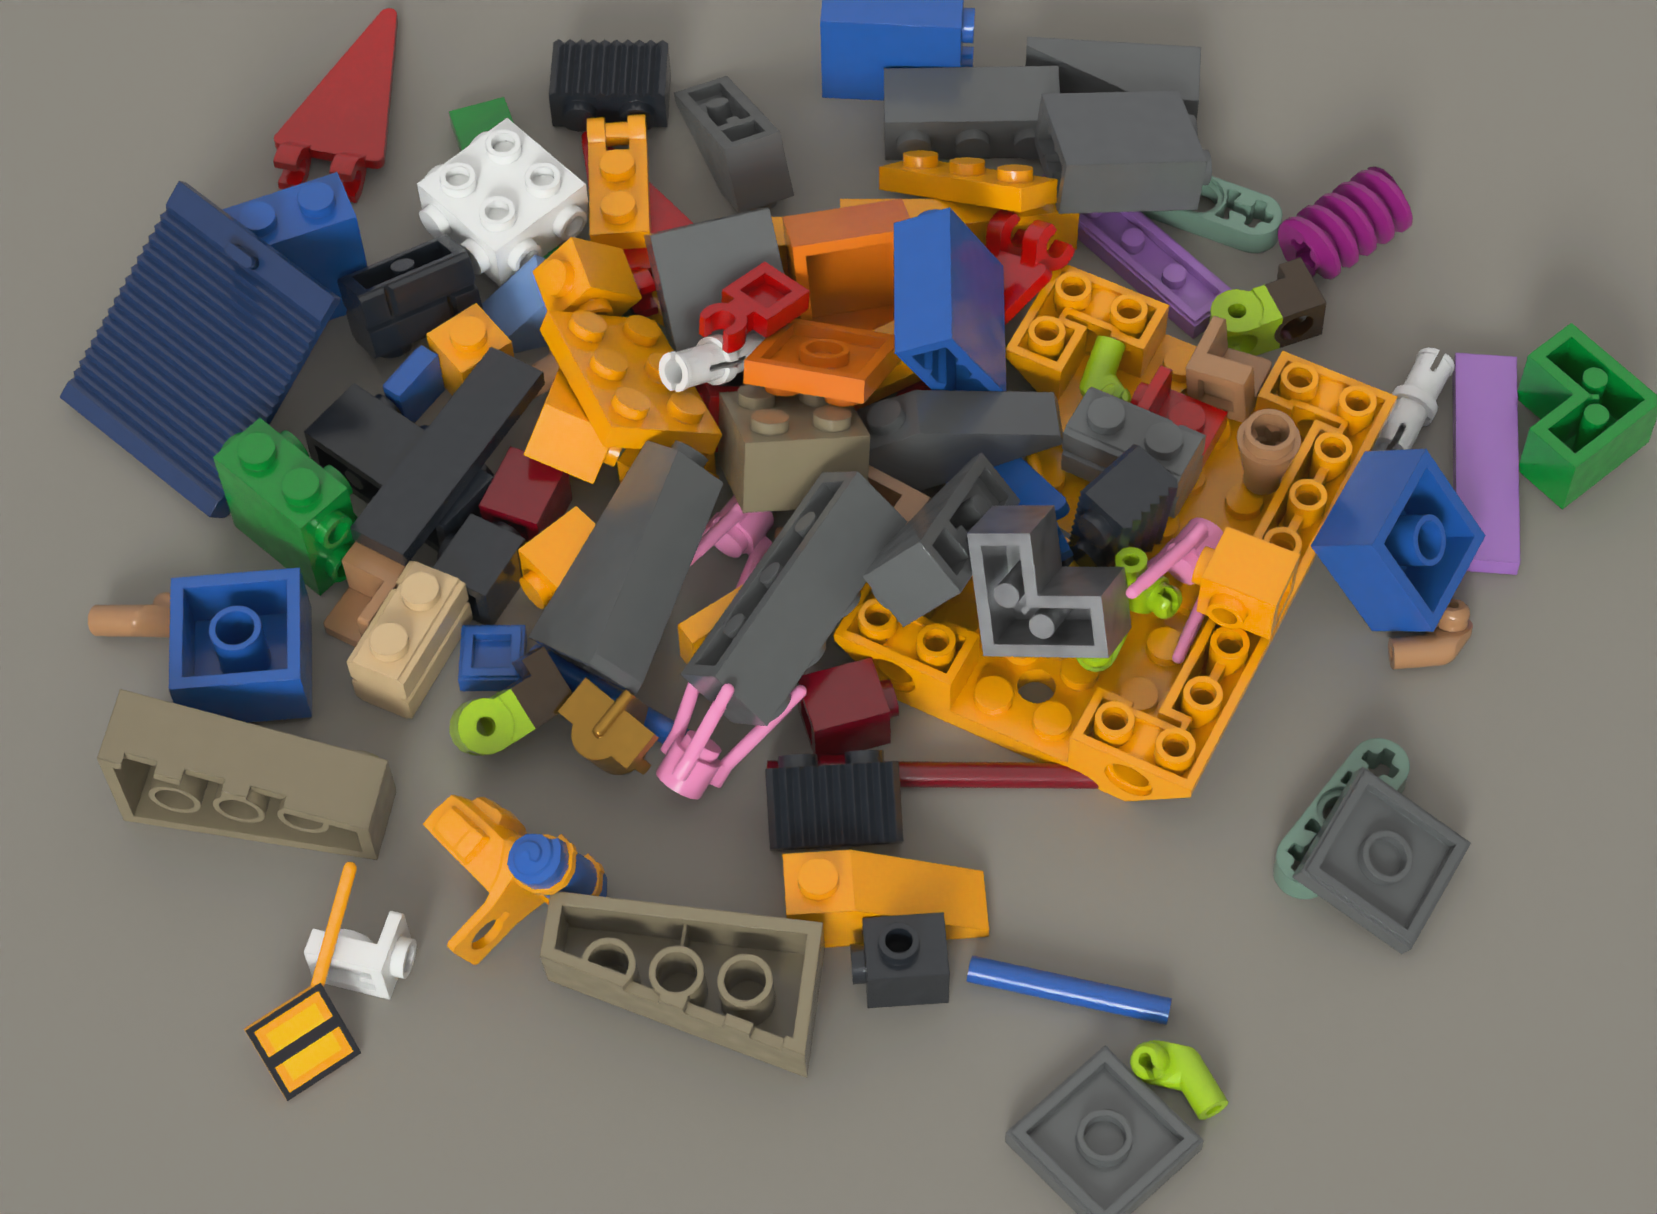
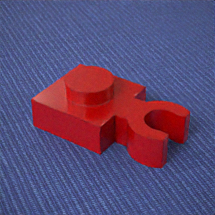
(756, 301)

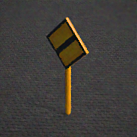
(306, 1034)

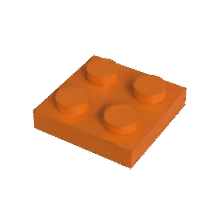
(822, 361)

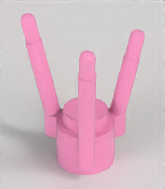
(737, 534)
(1180, 559)
(692, 758)

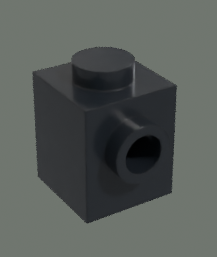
(487, 561)
(902, 960)

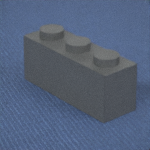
(965, 110)

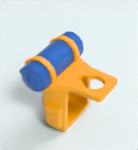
(510, 864)

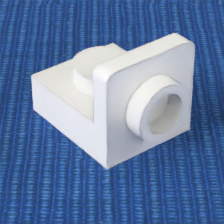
(363, 964)

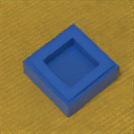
(415, 383)
(489, 655)

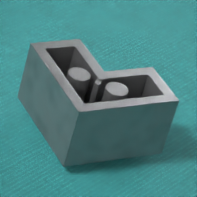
(1031, 601)

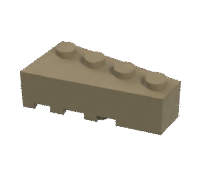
(242, 779)
(699, 970)

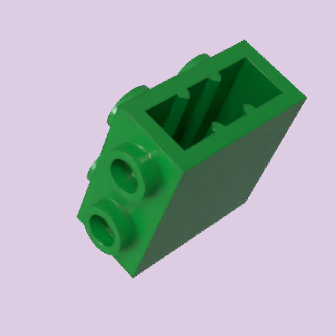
(288, 502)

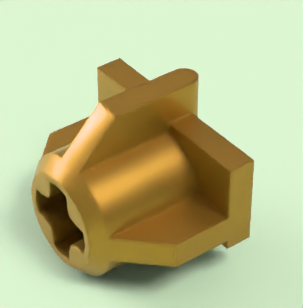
(609, 730)

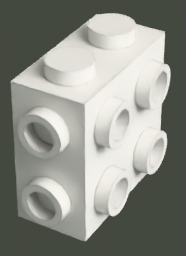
(503, 201)

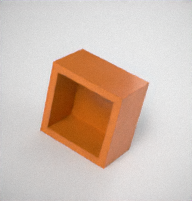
(846, 262)

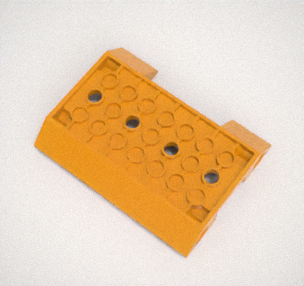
(1144, 720)

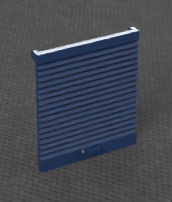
(198, 345)

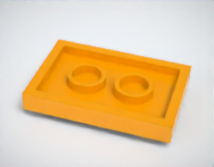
(618, 381)

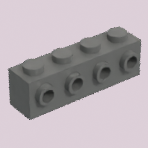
(794, 598)

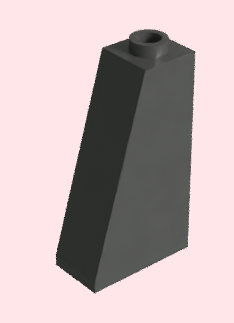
(632, 567)

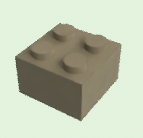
(782, 444)

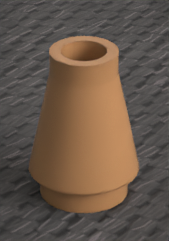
(1266, 449)

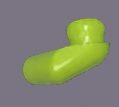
(1102, 368)
(1160, 597)
(1182, 1070)

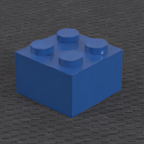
(1398, 540)
(242, 644)

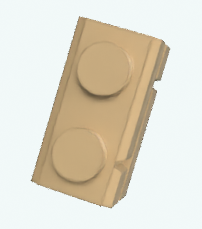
(410, 639)

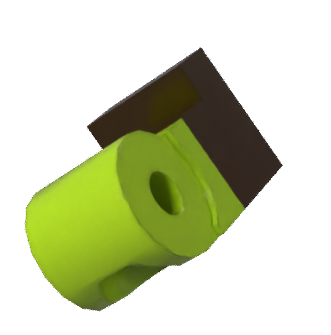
(1273, 312)
(496, 722)

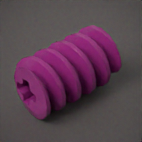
(1346, 223)

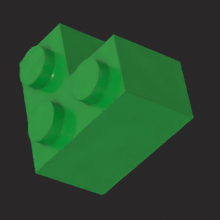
(1588, 414)

